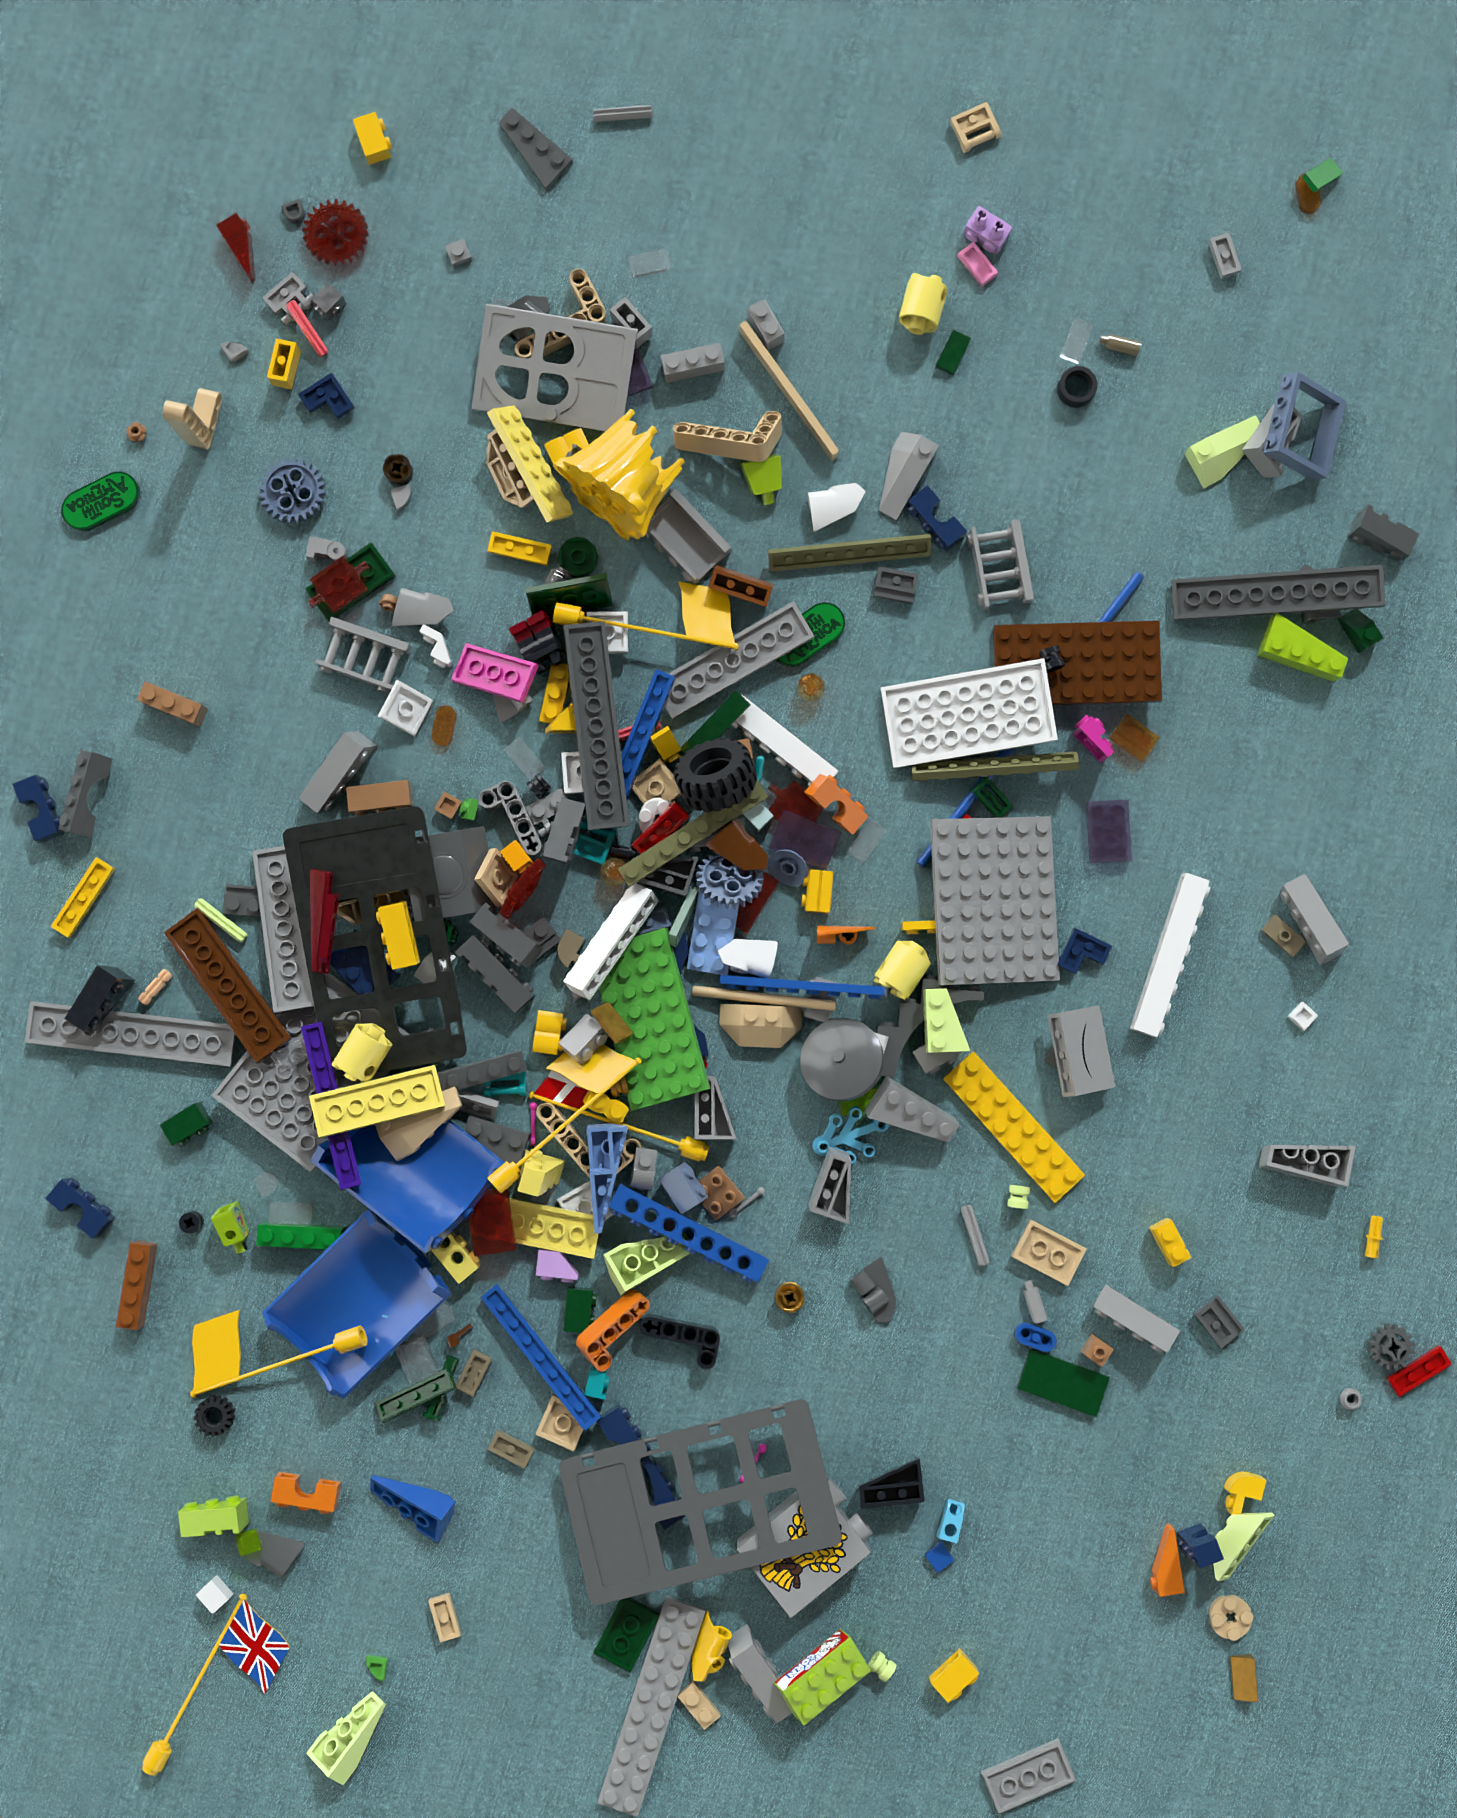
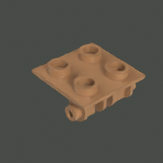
(721, 1193)

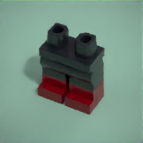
(538, 640)

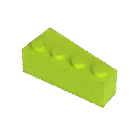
(1298, 649)

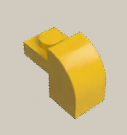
(1240, 1486)

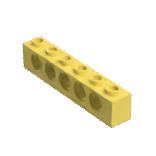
(445, 1255)

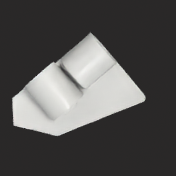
(834, 504)
(749, 956)

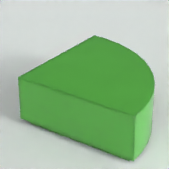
(377, 1666)

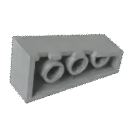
(907, 1110)
(757, 1672)

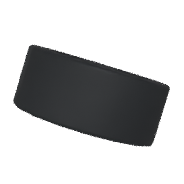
(1083, 372)

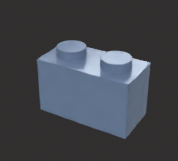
(683, 1187)

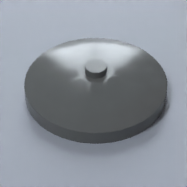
(842, 1059)

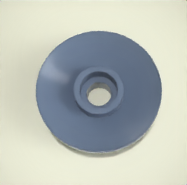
(781, 867)

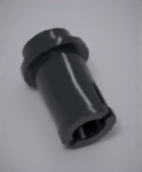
(623, 852)

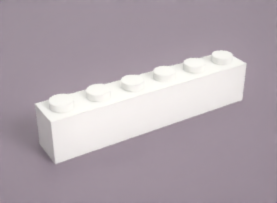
(782, 744)
(611, 941)

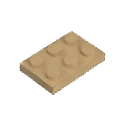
(1048, 1252)

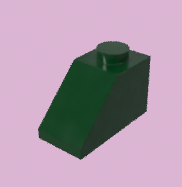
(1360, 629)

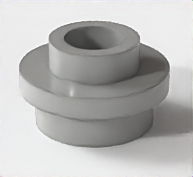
(1355, 1403)

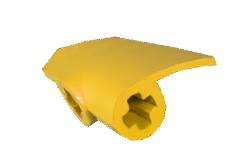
(708, 1649)

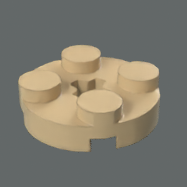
(1233, 1629)

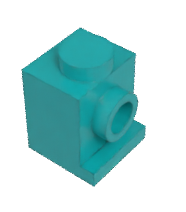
(596, 1383)

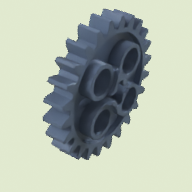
(308, 482)
(728, 878)

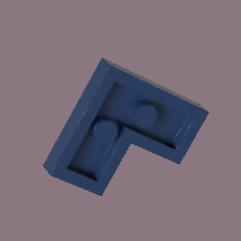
(327, 391)
(1080, 946)

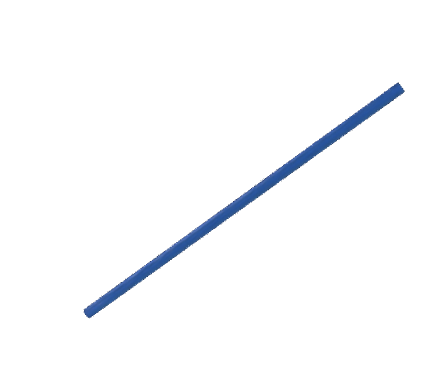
(970, 797)

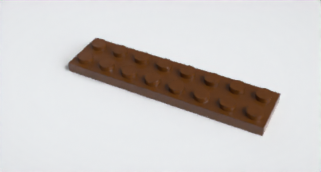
(228, 985)

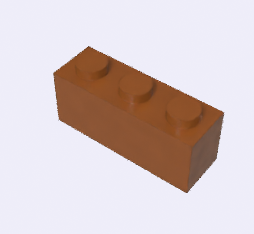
(741, 585)

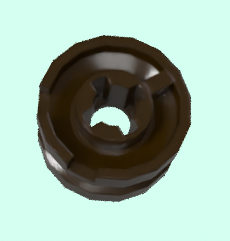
(395, 477)

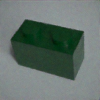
(186, 1124)
(579, 1309)

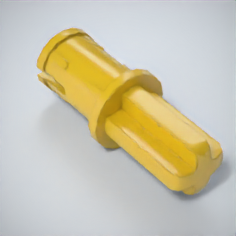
(1374, 1237)

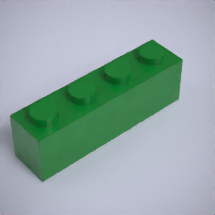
(297, 1235)

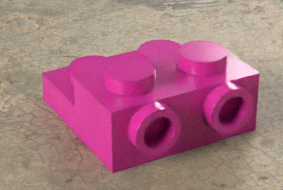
(1088, 733)

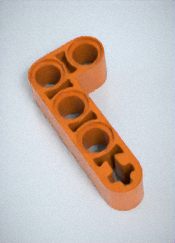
(611, 1326)

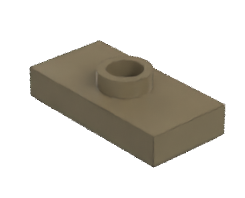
(1283, 935)
(473, 1372)

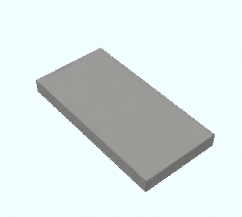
(1028, 1776)

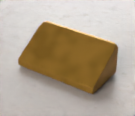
(612, 1023)
(1244, 1678)

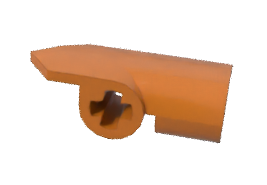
(828, 934)

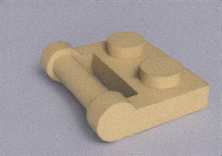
(972, 121)

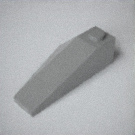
(905, 469)

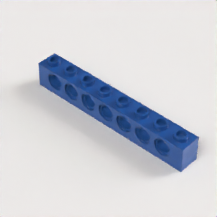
(756, 1262)

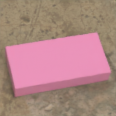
(977, 264)

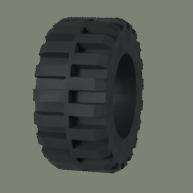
(715, 775)

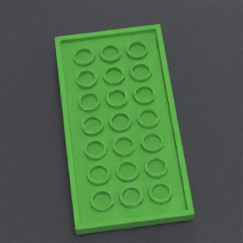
(653, 1003)

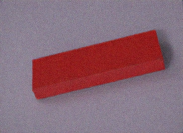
(661, 828)
(1419, 1371)

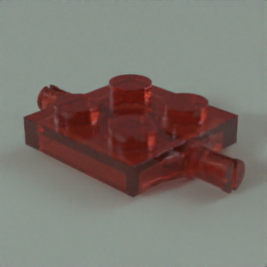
(338, 584)
(793, 800)

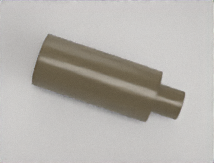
(1121, 344)

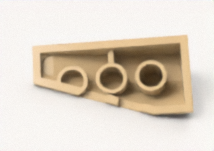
(407, 1133)

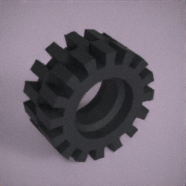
(203, 1422)

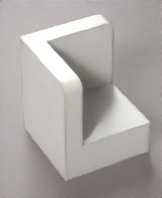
(214, 1594)

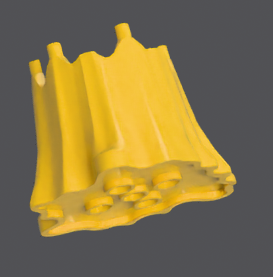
(618, 478)

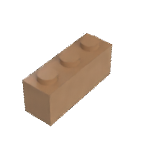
(172, 704)
(379, 797)

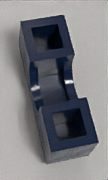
(945, 533)
(46, 824)
(95, 1216)
(1199, 1546)

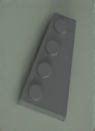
(495, 973)

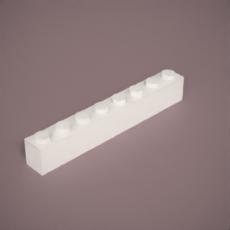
(1170, 954)

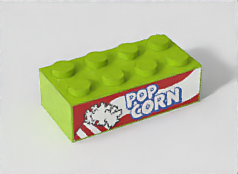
(822, 1676)

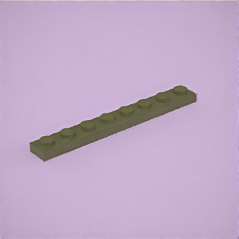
(849, 552)
(996, 766)
(687, 837)

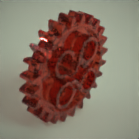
(346, 217)
(522, 888)

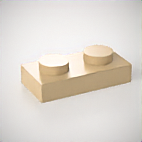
(444, 1617)
(699, 1705)

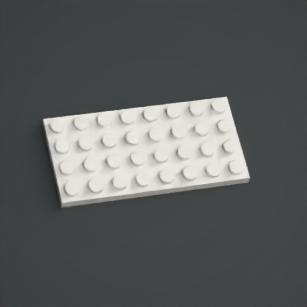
(969, 713)

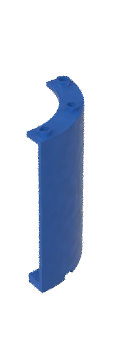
(423, 1192)
(354, 1284)

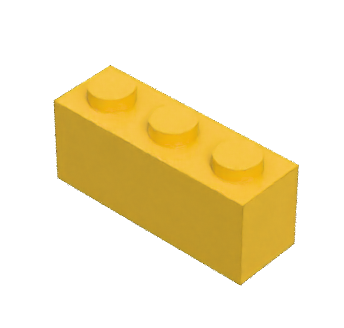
(398, 935)

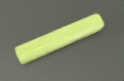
(220, 920)

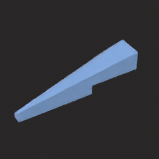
(605, 1151)

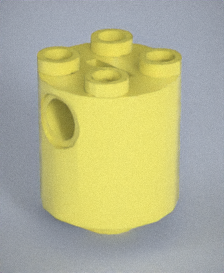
(923, 304)
(903, 968)
(363, 1052)

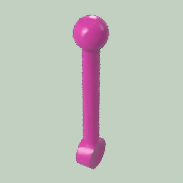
(533, 1106)
(762, 1448)

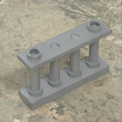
(1019, 572)
(378, 641)

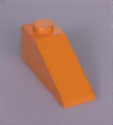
(1166, 1568)

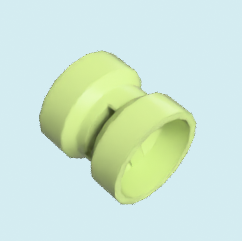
(1017, 1201)
(881, 1666)

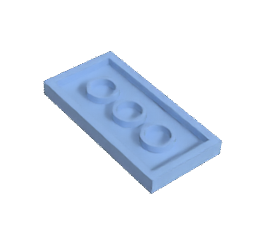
(712, 930)

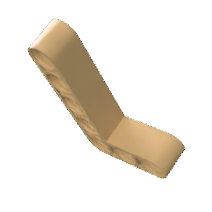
(588, 310)
(195, 425)
(729, 442)
(570, 1132)

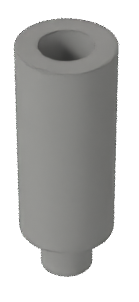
(1034, 1302)

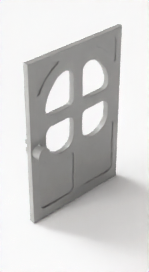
(595, 375)

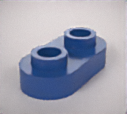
(1034, 1337)

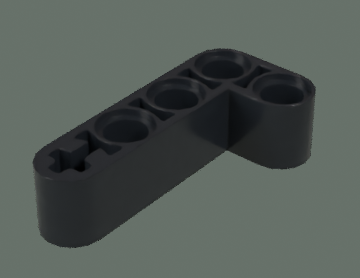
(679, 1336)

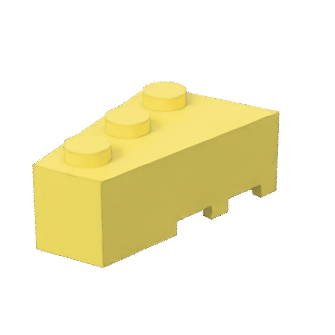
(539, 1173)

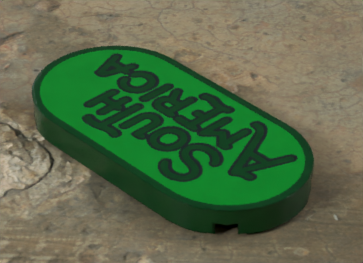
(100, 501)
(826, 624)

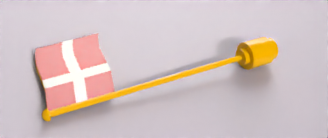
(566, 1094)

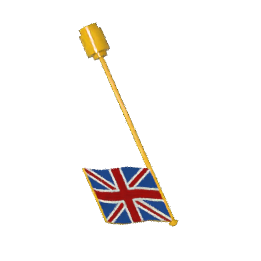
(251, 1646)

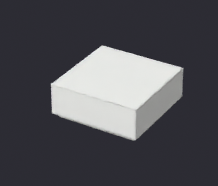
(1302, 1016)

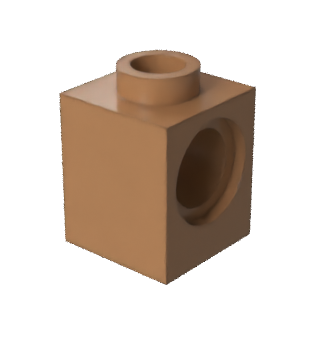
(1097, 1350)

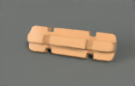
(155, 987)

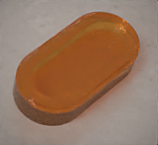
(1308, 201)
(444, 725)

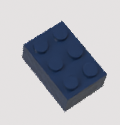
(355, 968)

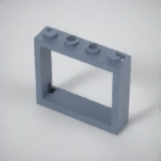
(1327, 432)

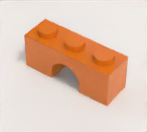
(849, 813)
(288, 1492)

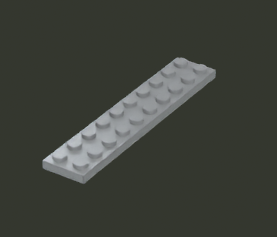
(134, 1035)
(651, 1706)

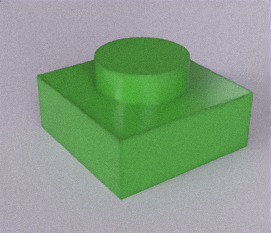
(468, 809)

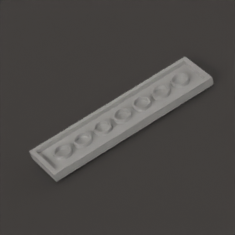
(724, 667)
(281, 932)

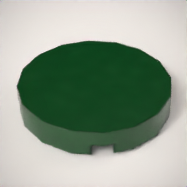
(578, 556)

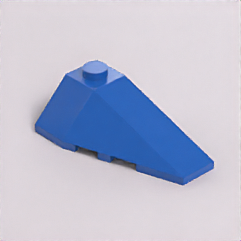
(422, 1505)

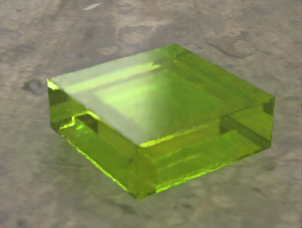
(248, 1541)

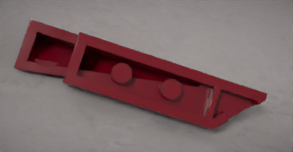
(323, 918)

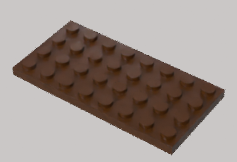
(1101, 659)

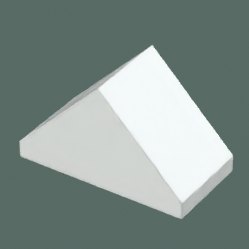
(426, 970)

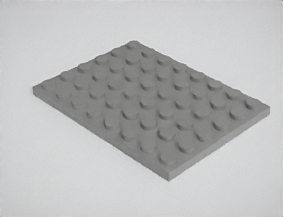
(994, 900)
(280, 1103)

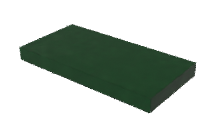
(372, 578)
(585, 592)
(1063, 1382)

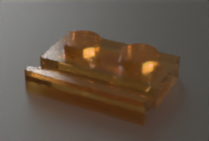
(1134, 737)

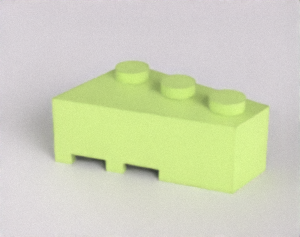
(941, 1022)

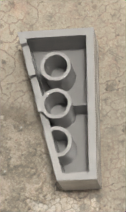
(336, 771)
(1314, 919)
(1316, 1163)
(1136, 1318)

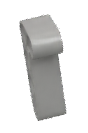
(516, 820)

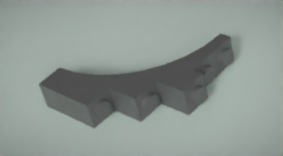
(911, 1015)

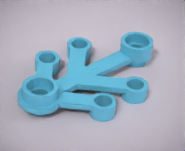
(847, 1135)

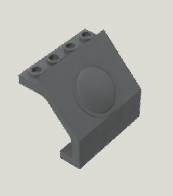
(456, 863)

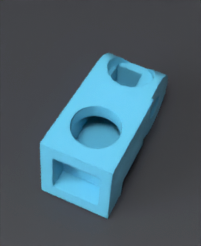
(951, 1521)

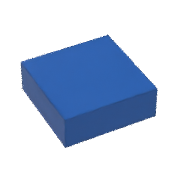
(939, 1557)

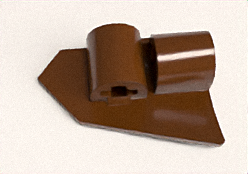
(739, 847)

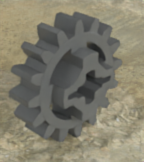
(1394, 1354)

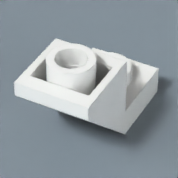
(440, 651)

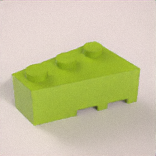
(213, 1516)

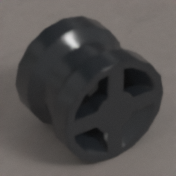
(539, 785)
(195, 1220)

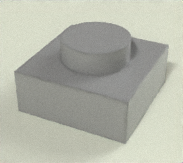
(458, 252)

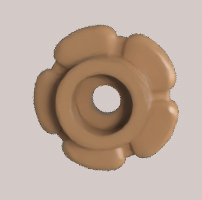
(140, 436)
(388, 602)

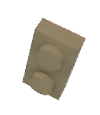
(511, 1448)

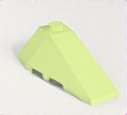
(1220, 452)
(638, 1261)
(341, 1748)

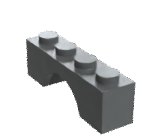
(76, 815)

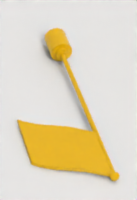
(704, 617)
(595, 1075)
(219, 1351)

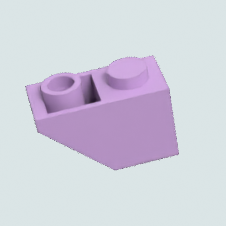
(556, 1265)

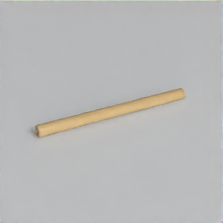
(766, 998)

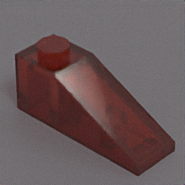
(240, 241)

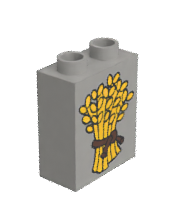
(805, 1576)

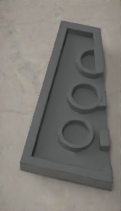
(536, 149)

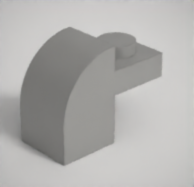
(643, 1169)

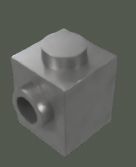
(328, 302)

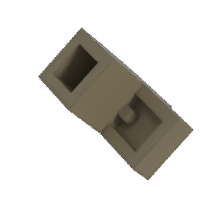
(569, 947)

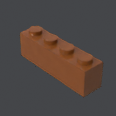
(136, 1285)

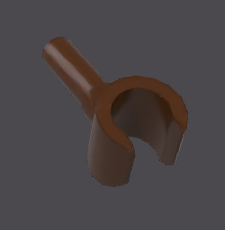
(453, 1340)

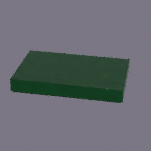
(626, 1633)

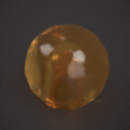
(811, 687)
(610, 873)

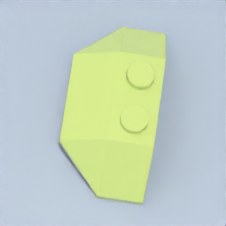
(1237, 1539)

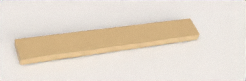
(788, 390)

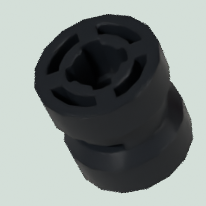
(1052, 658)

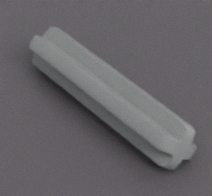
(622, 113)
(975, 1235)

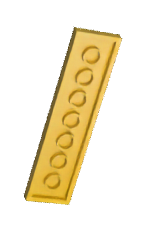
(1013, 1127)

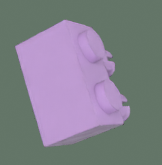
(987, 230)

